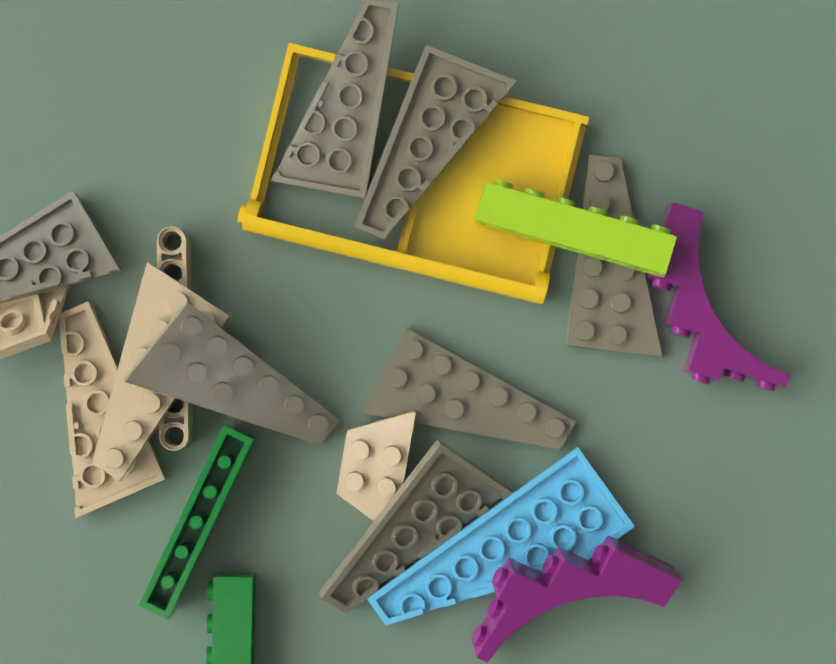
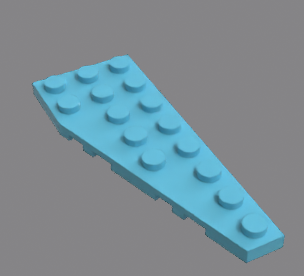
(556, 508)

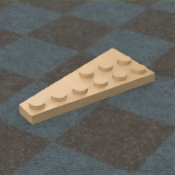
(89, 383)
(133, 410)

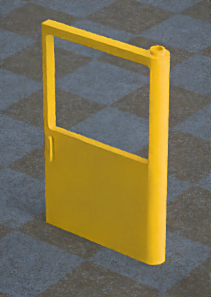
(439, 236)

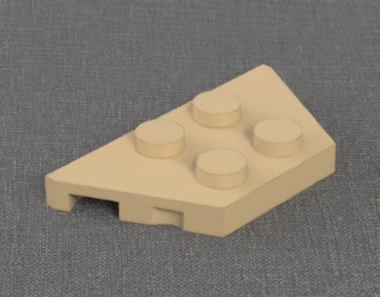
(29, 321)
(375, 462)

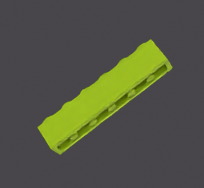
(575, 229)

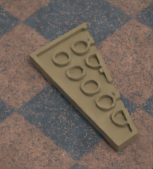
(435, 120)
(341, 125)
(53, 251)
(609, 300)
(215, 371)
(461, 397)
(420, 517)

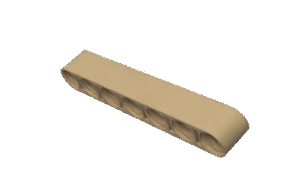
(165, 260)

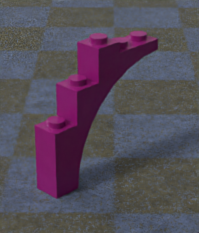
(692, 313)
(566, 577)

